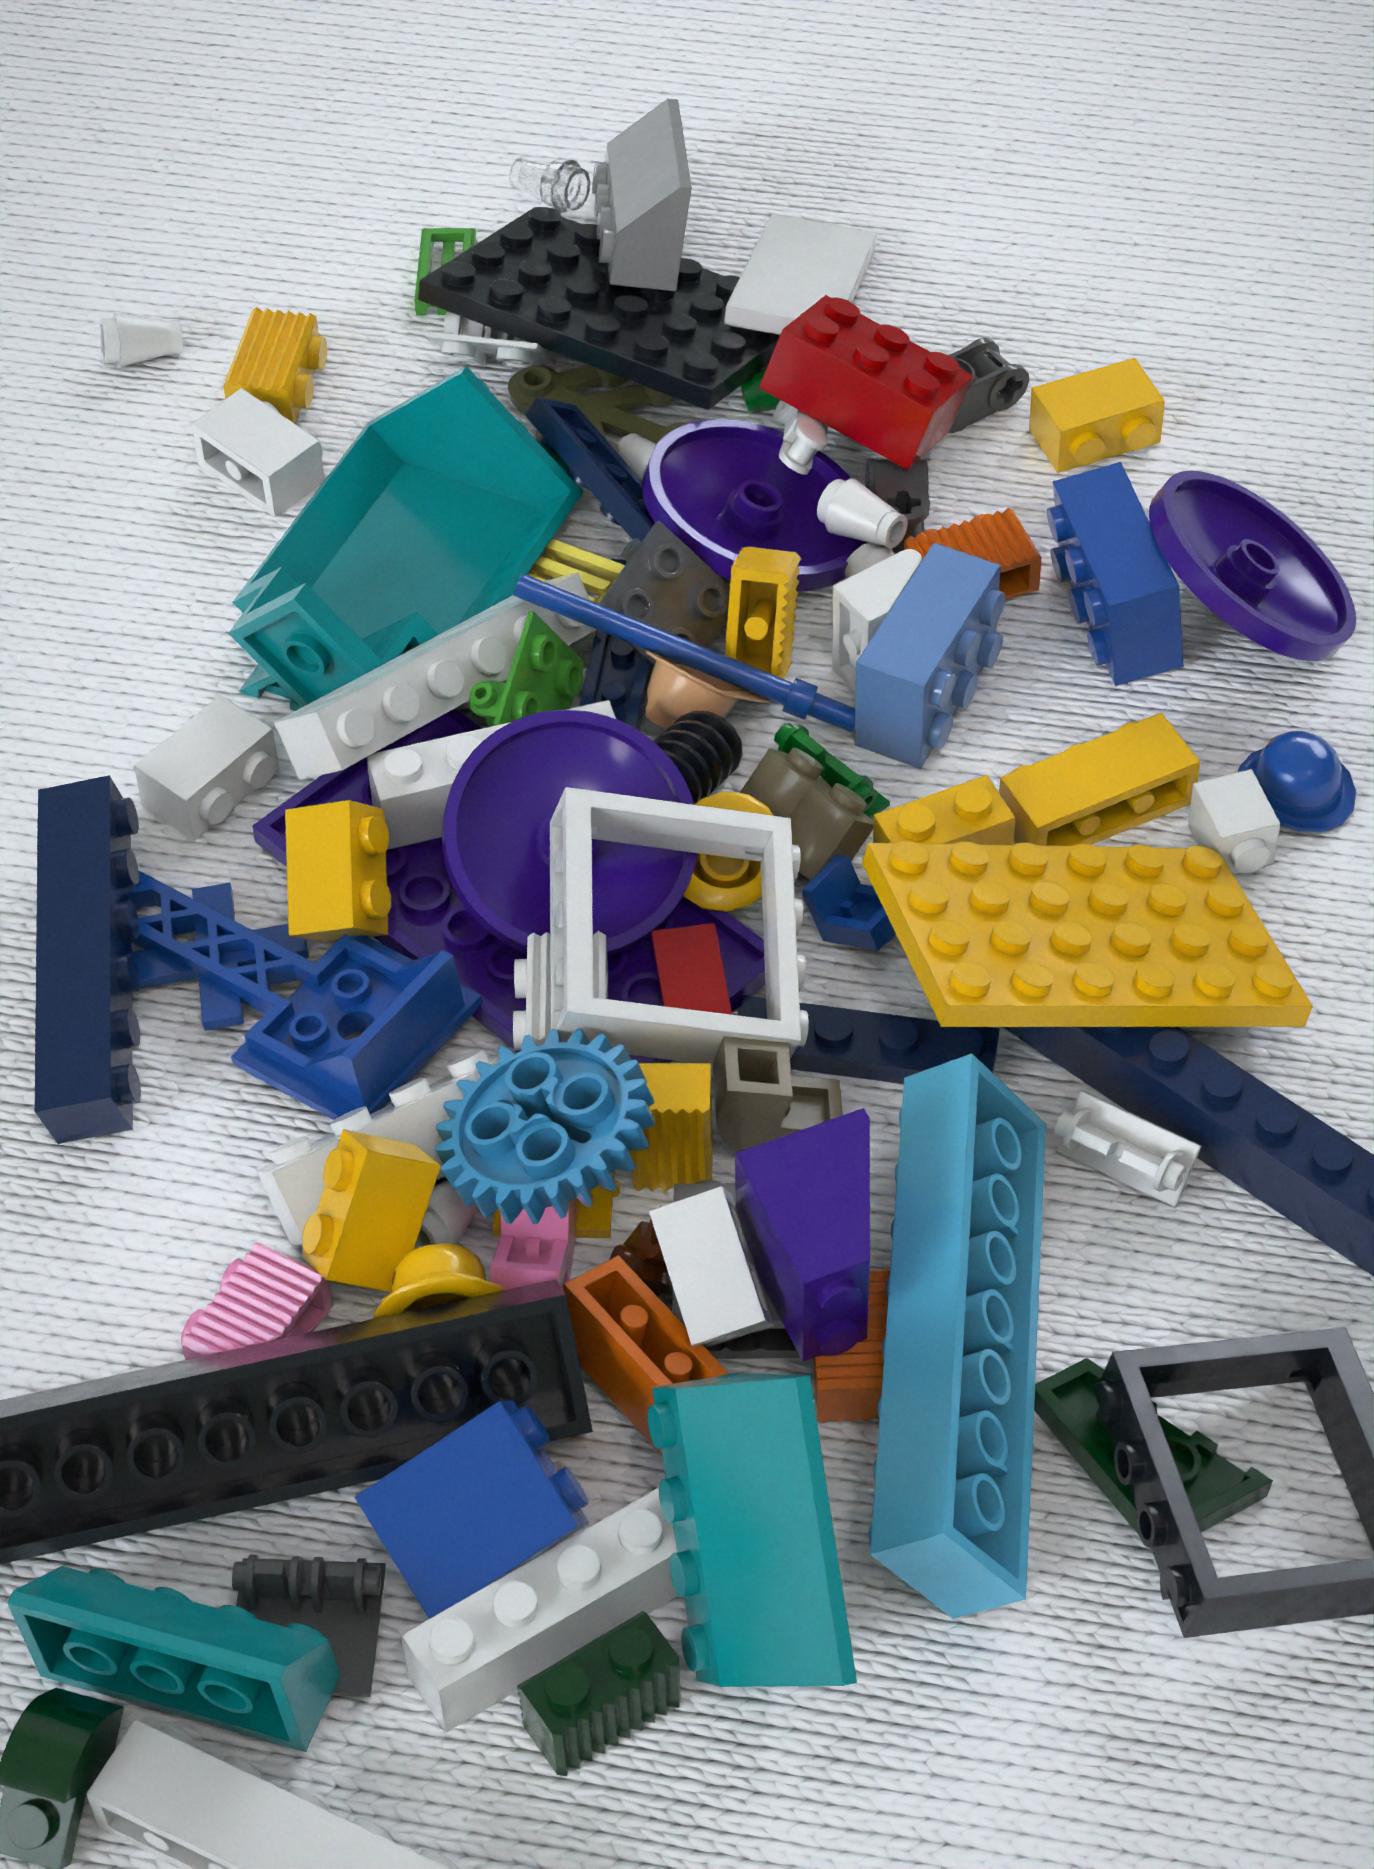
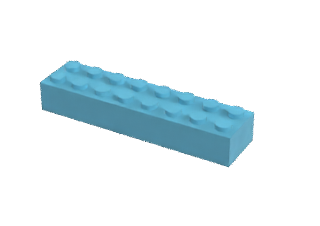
(961, 1341)

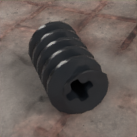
(703, 750)

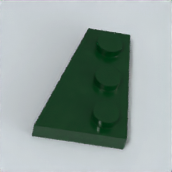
(1212, 1483)

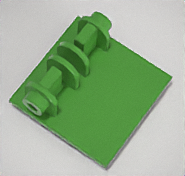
(541, 678)

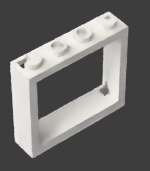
(682, 827)

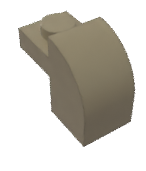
(761, 1098)

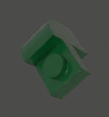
(49, 1769)

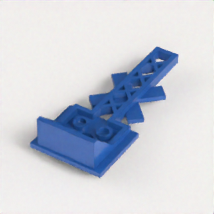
(300, 1041)

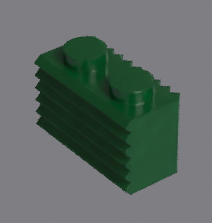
(601, 1693)

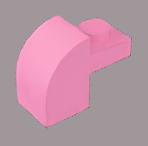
(535, 1252)

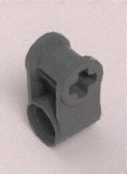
(991, 376)
(902, 490)

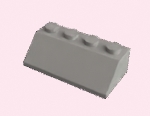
(644, 200)

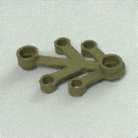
(601, 409)

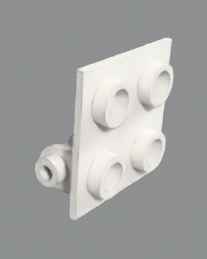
(471, 348)

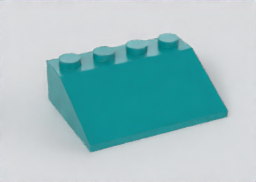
(752, 1531)

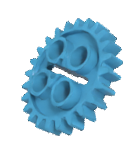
(545, 1126)

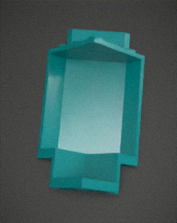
(402, 541)

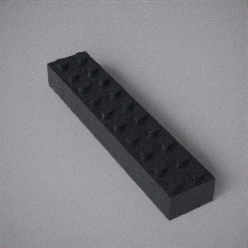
(277, 1418)

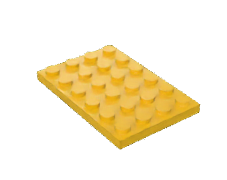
(1083, 936)

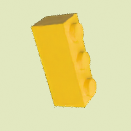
(1102, 785)

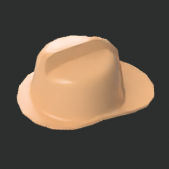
(681, 689)

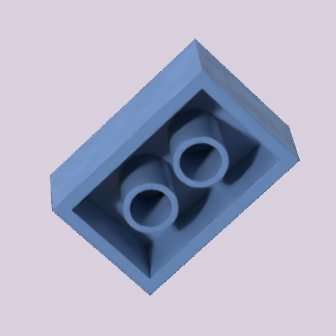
(928, 656)

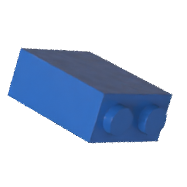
(474, 1506)

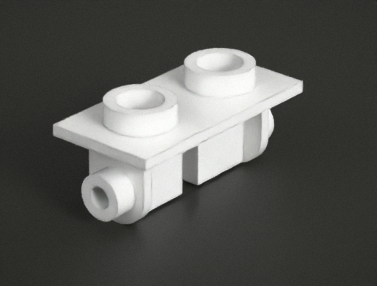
(1127, 1147)

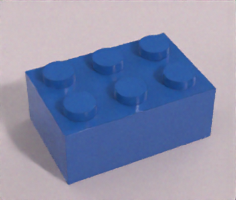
(1116, 574)

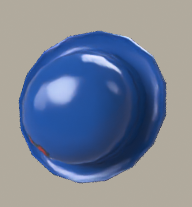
(1303, 781)

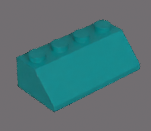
(177, 1654)

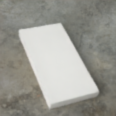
(795, 268)

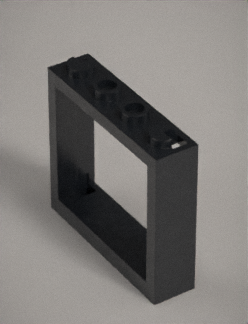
(1164, 1514)

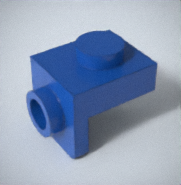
(847, 909)

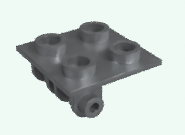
(669, 590)

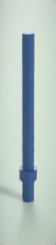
(797, 697)

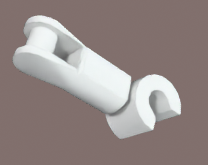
(801, 437)

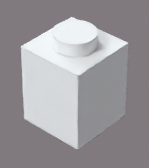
(1235, 821)

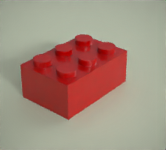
(866, 380)

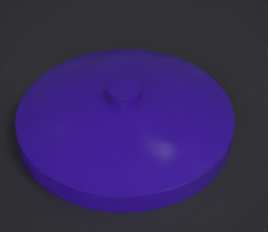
(728, 490)
(1252, 566)
(502, 817)

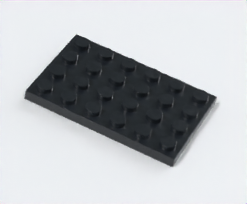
(548, 288)

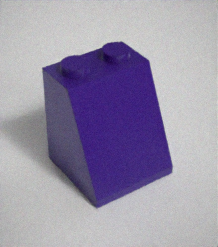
(810, 1229)

